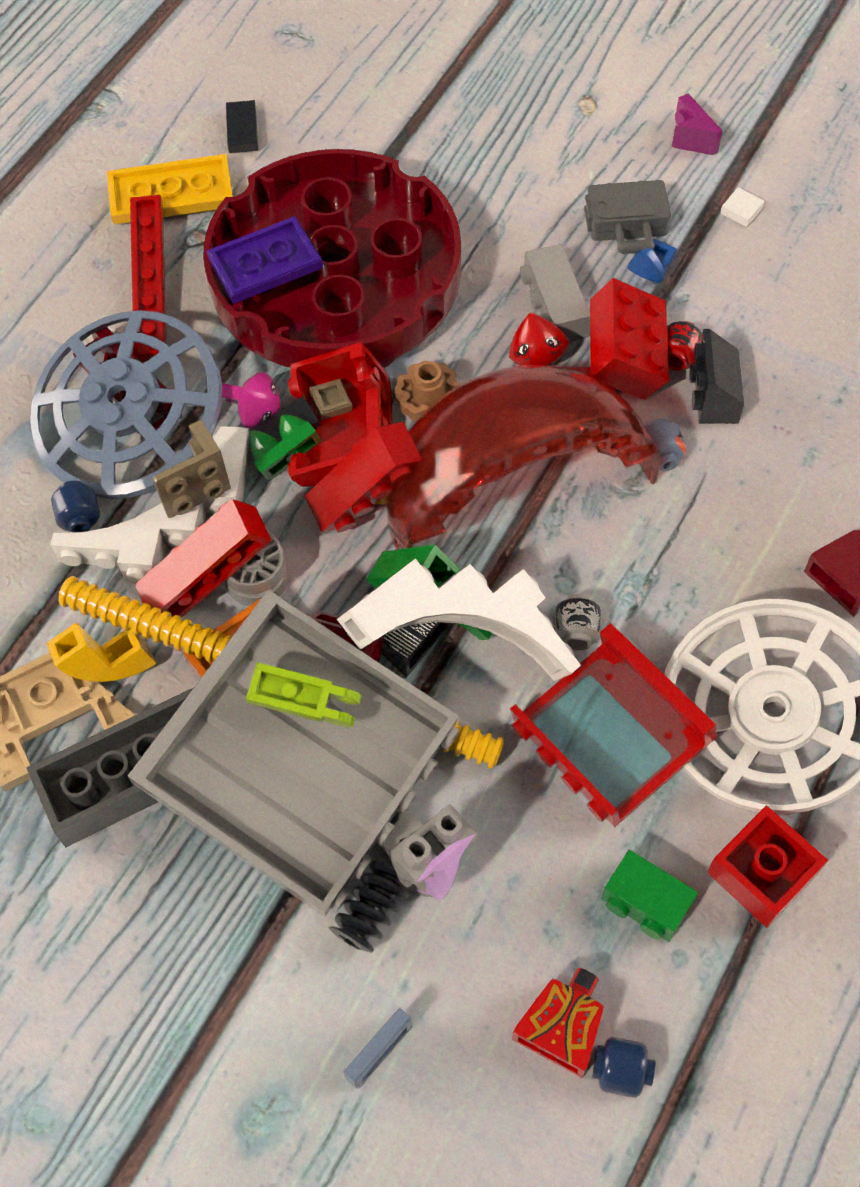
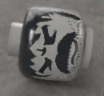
(578, 621)

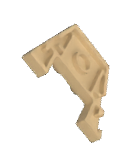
(41, 699)

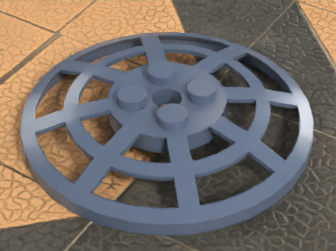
(133, 411)

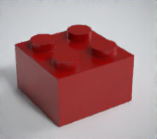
(766, 866)

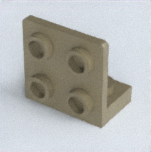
(193, 479)

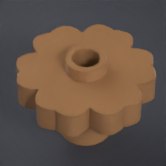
(423, 387)

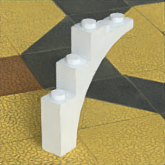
(142, 541)
(465, 599)

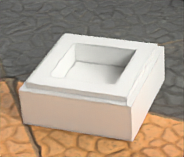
(742, 207)

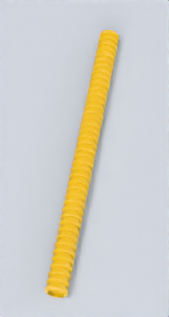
(206, 644)

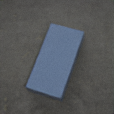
(378, 1048)

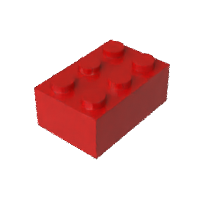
(629, 339)

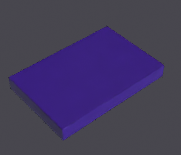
(264, 259)

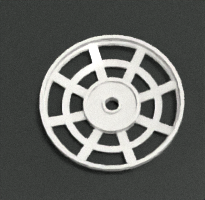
(774, 684)

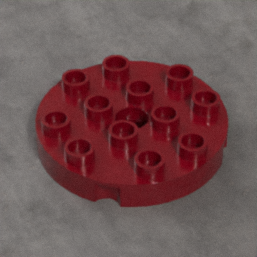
(396, 269)

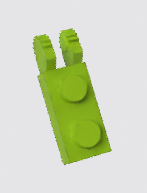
(299, 695)

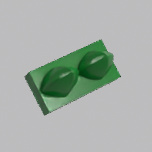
(273, 456)

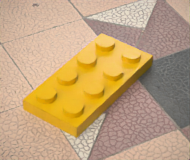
(183, 185)

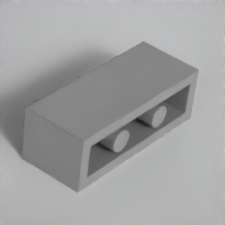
(556, 291)

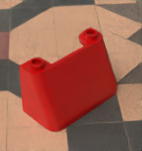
(371, 401)

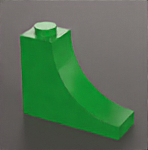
(428, 556)

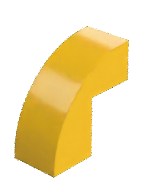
(85, 659)

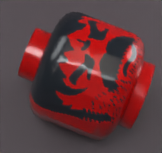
(681, 342)

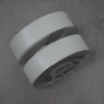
(261, 573)

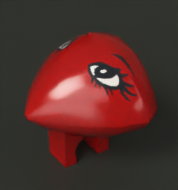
(537, 342)

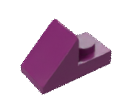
(695, 128)

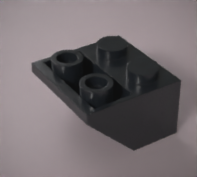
(716, 380)

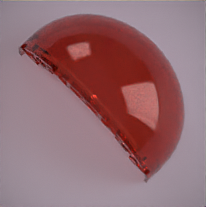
(502, 425)

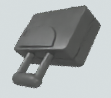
(628, 212)

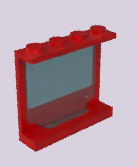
(615, 728)

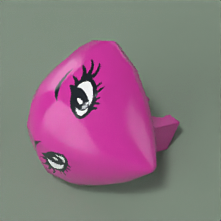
(255, 399)

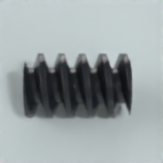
(369, 907)

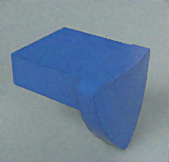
(653, 263)

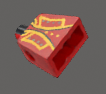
(563, 1022)

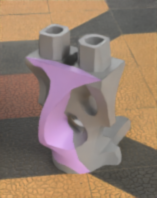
(428, 852)

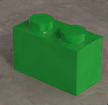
(648, 896)

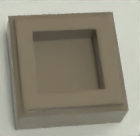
(330, 399)

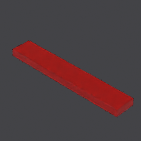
(148, 268)

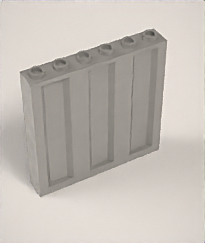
(291, 790)

